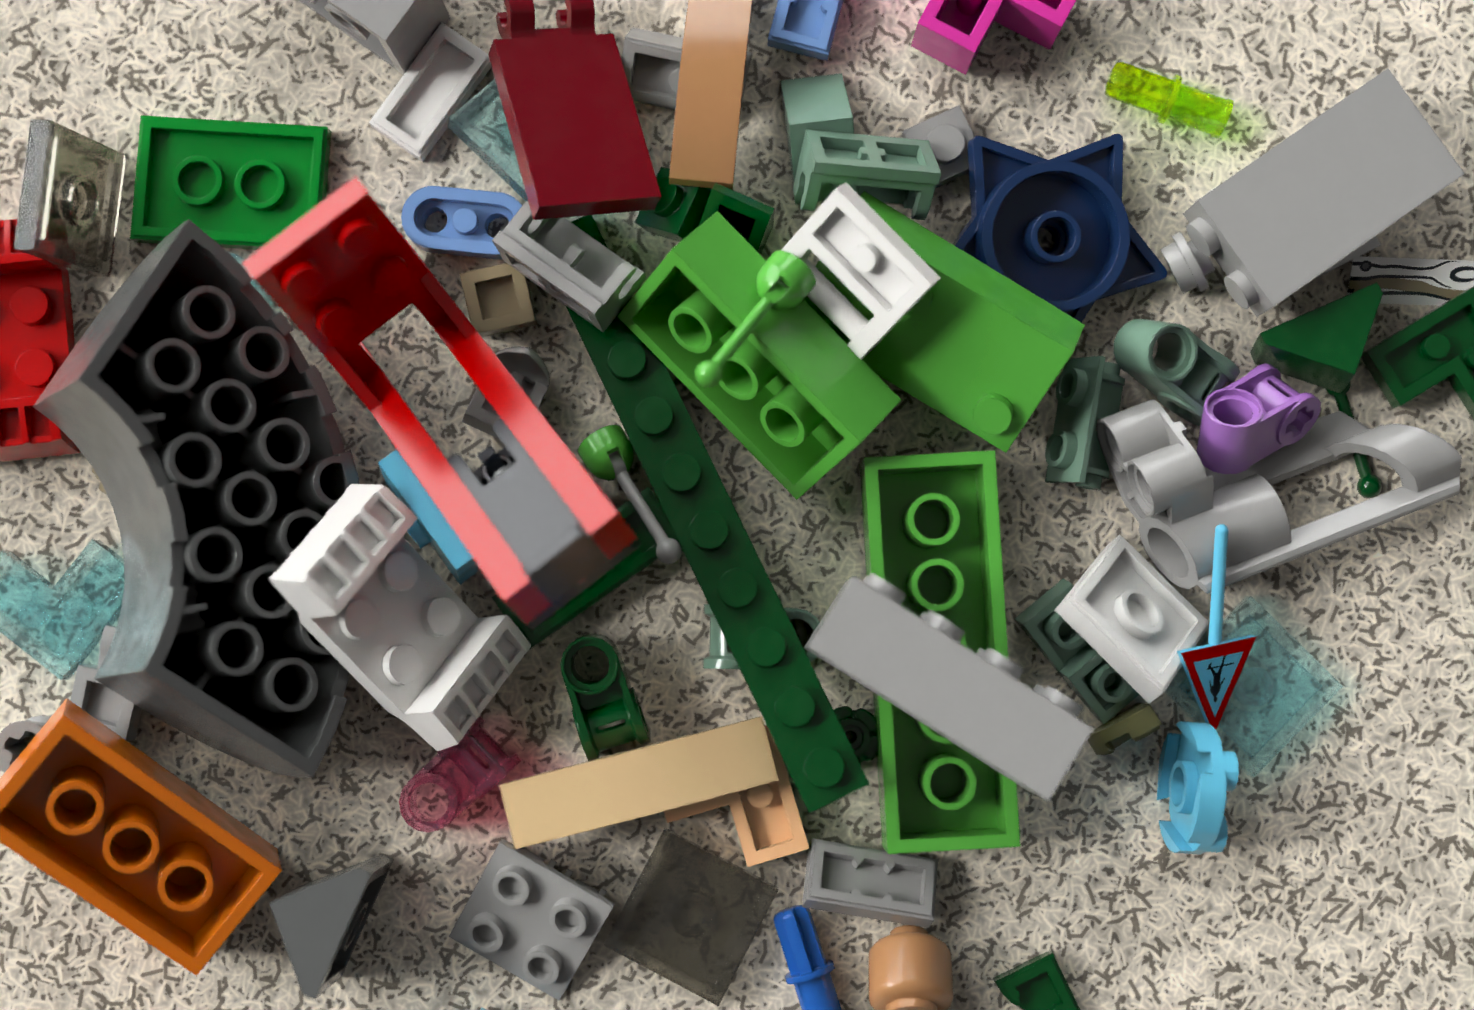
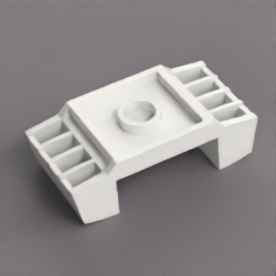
(397, 618)

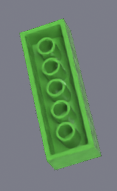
(938, 540)

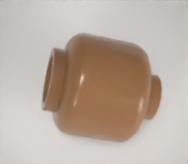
(910, 971)

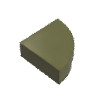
(1132, 723)

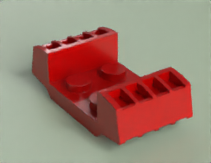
(33, 346)

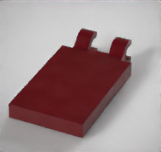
(571, 114)

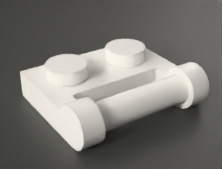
(867, 261)

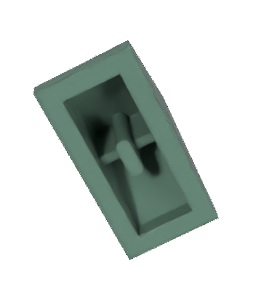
(814, 105)

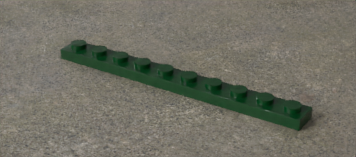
(724, 561)

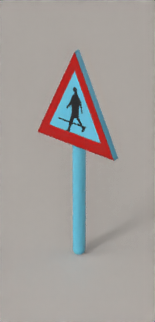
(1217, 665)

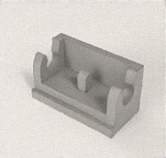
(569, 265)

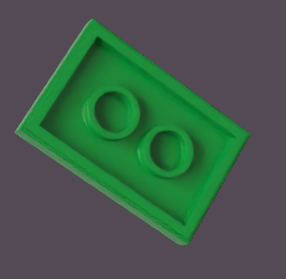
(227, 178)

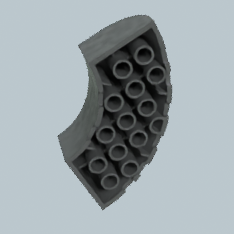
(215, 473)

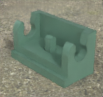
(883, 166)

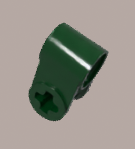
(603, 700)

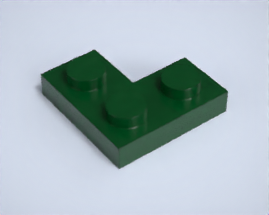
(1428, 352)

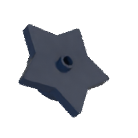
(1076, 202)

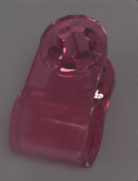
(460, 775)

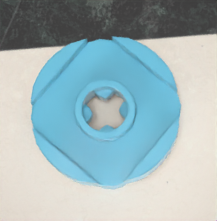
(1195, 779)

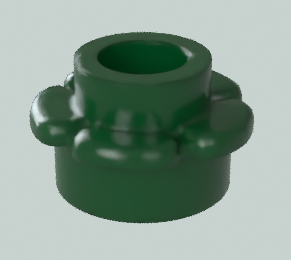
(864, 726)

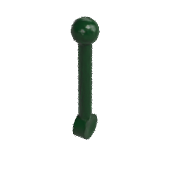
(1368, 484)

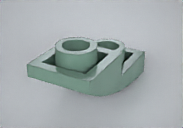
(1073, 658)

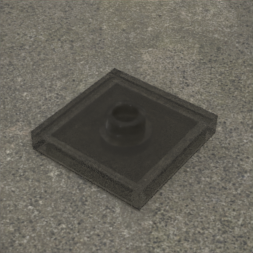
(69, 199)
(691, 916)

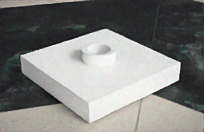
(1133, 618)

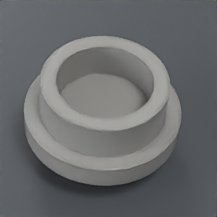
(1187, 264)

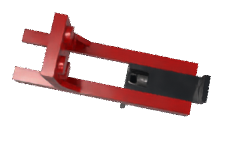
(529, 509)

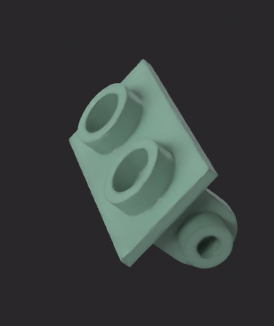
(1084, 393)

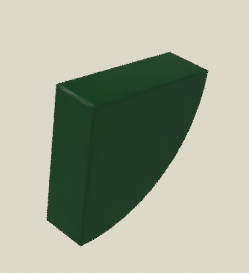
(1037, 985)

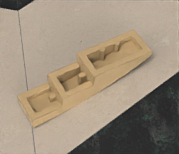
(638, 782)

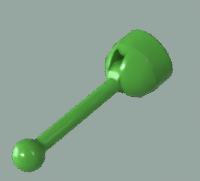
(781, 286)

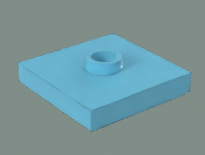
(431, 524)

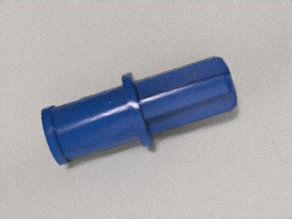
(806, 959)

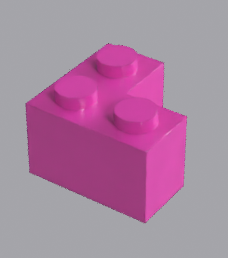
(957, 28)

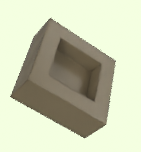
(498, 299)

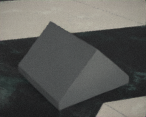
(326, 919)

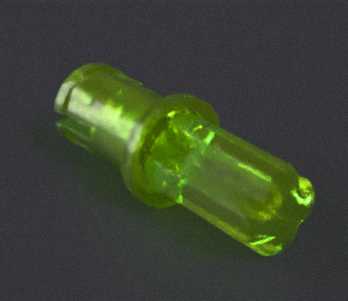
(1168, 98)

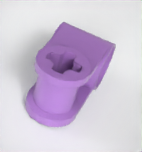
(1253, 420)

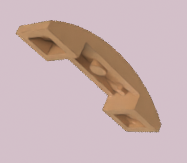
(710, 93)

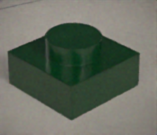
(677, 211)

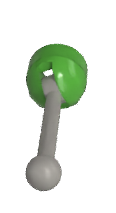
(609, 457)

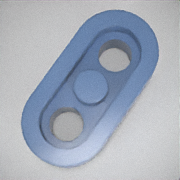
(467, 219)

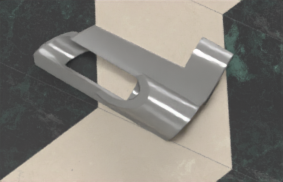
(1184, 501)

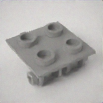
(531, 918)

